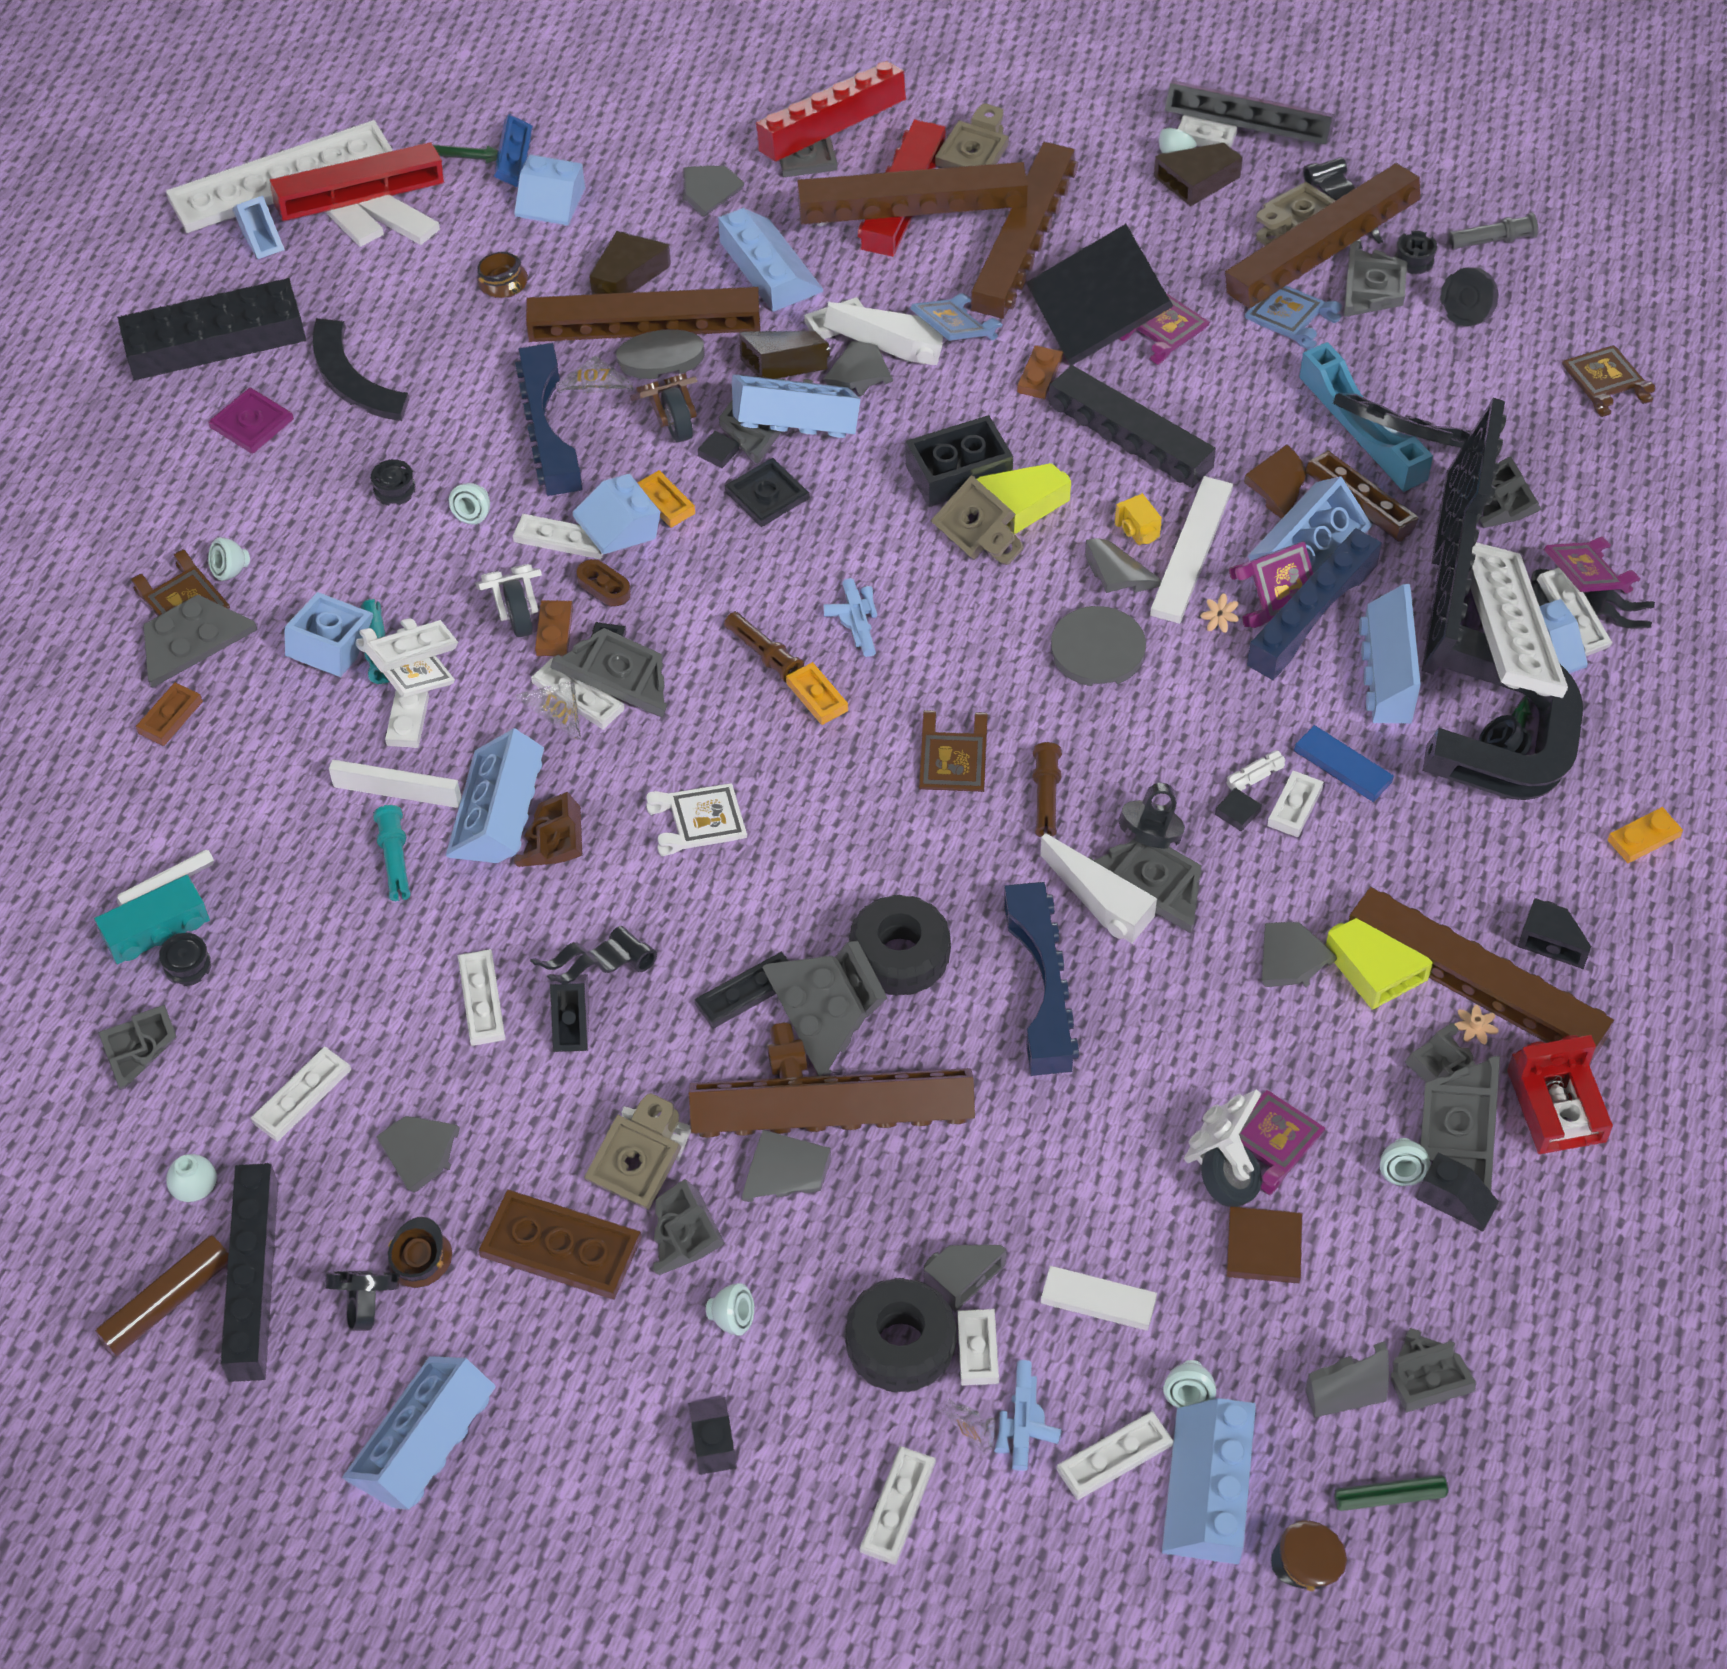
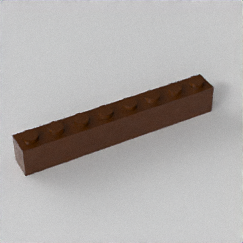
(912, 193)
(1023, 232)
(1322, 235)
(642, 312)
(1484, 976)
(831, 1101)

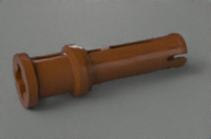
(772, 653)
(1046, 777)

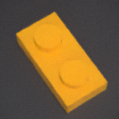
(667, 498)
(817, 693)
(1645, 835)

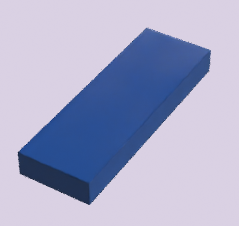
(512, 150)
(1343, 763)

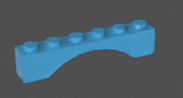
(1397, 454)

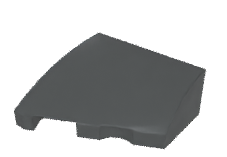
(1511, 499)
(1117, 568)
(1440, 1056)
(785, 1167)
(683, 1228)
(1349, 1383)

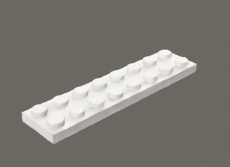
(214, 196)
(1514, 622)

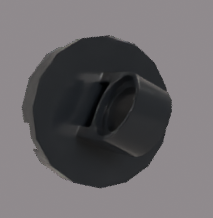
(1469, 296)
(1151, 822)
(361, 1294)

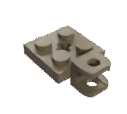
(982, 134)
(1289, 211)
(987, 532)
(642, 1136)

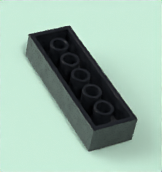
(211, 329)

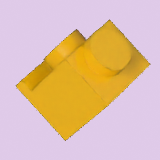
(1138, 519)

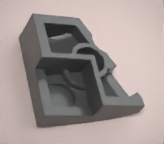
(137, 1043)

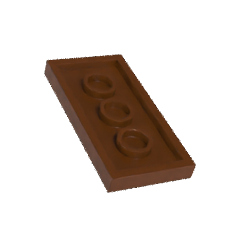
(560, 1244)

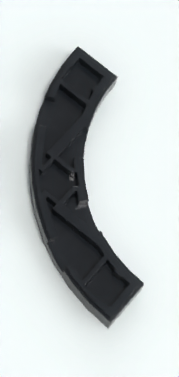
(346, 380)
(1410, 425)

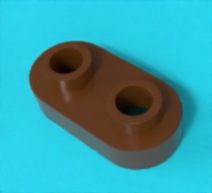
(606, 582)

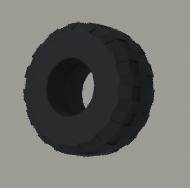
(908, 919)
(904, 1366)

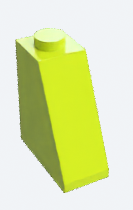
(1029, 492)
(1376, 962)

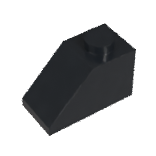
(1554, 934)
(570, 1014)
(1457, 1192)
(712, 1435)

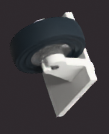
(516, 606)
(1226, 1164)

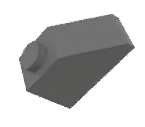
(963, 1271)

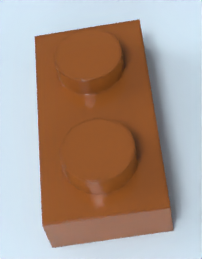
(1039, 372)
(554, 628)
(169, 714)

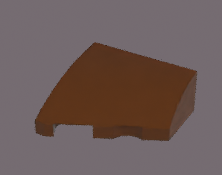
(1278, 480)
(554, 833)

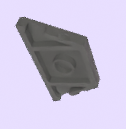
(1373, 281)
(752, 441)
(189, 636)
(618, 669)
(1160, 873)
(818, 1005)
(1462, 1117)

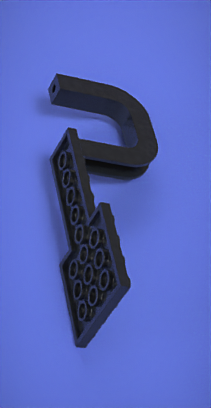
(1467, 650)

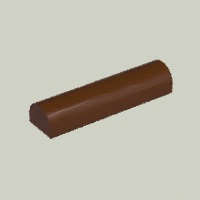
(1375, 503)
(162, 1296)

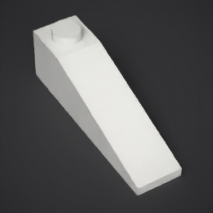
(892, 332)
(1111, 899)

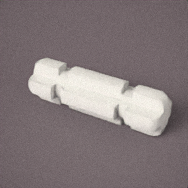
(1256, 771)

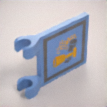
(1290, 312)
(952, 319)

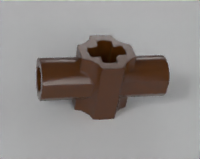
(786, 1053)

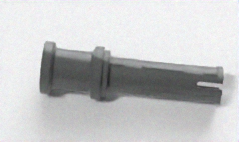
(1506, 230)

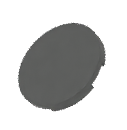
(660, 353)
(1098, 645)

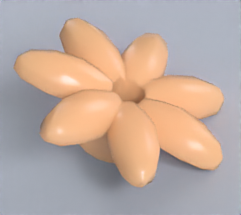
(1220, 613)
(1476, 1024)

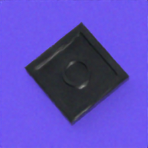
(767, 492)

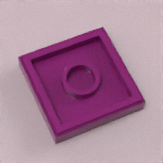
(251, 420)

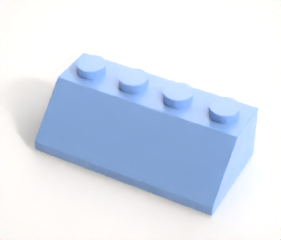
(766, 259)
(794, 405)
(1319, 519)
(1390, 657)
(496, 799)
(420, 1431)
(1209, 1480)

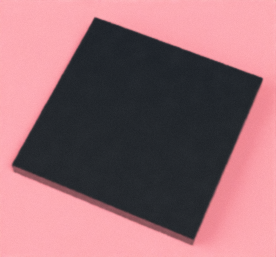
(1099, 294)

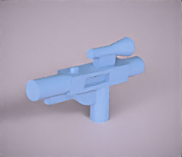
(854, 614)
(1028, 1419)

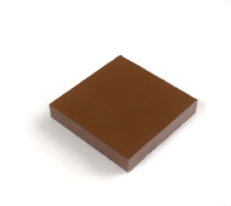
(1264, 1245)

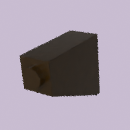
(1198, 171)
(628, 264)
(783, 352)

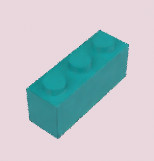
(152, 919)

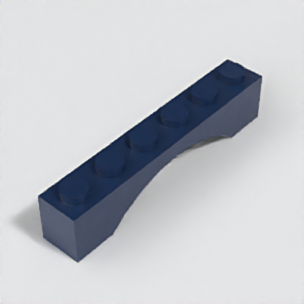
(558, 459)
(1287, 630)
(1048, 1036)

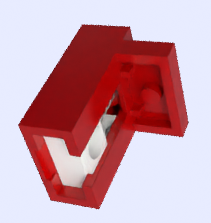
(1558, 1068)

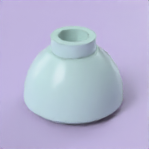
(1175, 140)
(469, 503)
(227, 558)
(1404, 1162)
(191, 1178)
(732, 1309)
(1189, 1385)

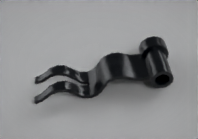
(1333, 182)
(1598, 602)
(608, 956)

